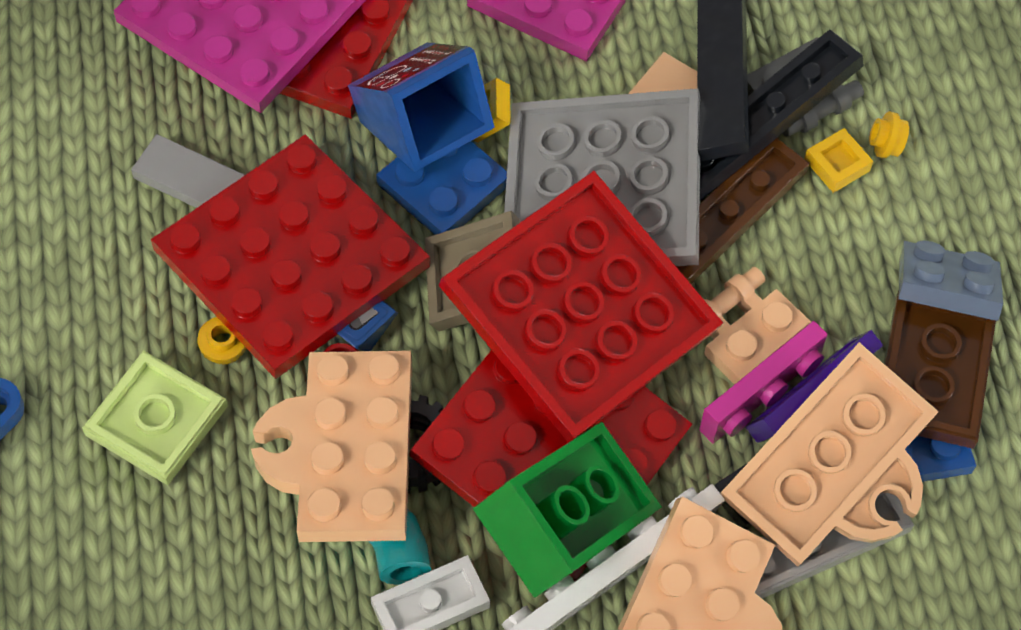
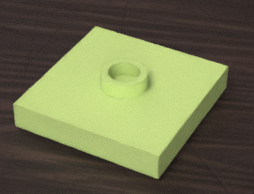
(155, 417)

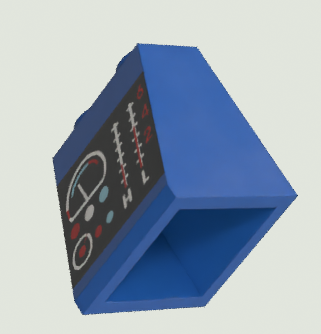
(424, 103)

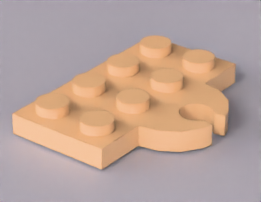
(345, 447)
(836, 461)
(702, 576)

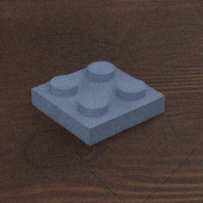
(950, 279)

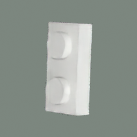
(433, 599)

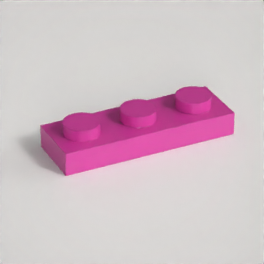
(764, 383)

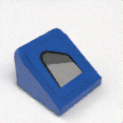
(369, 327)

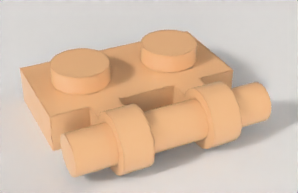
(755, 335)

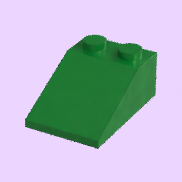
(566, 508)

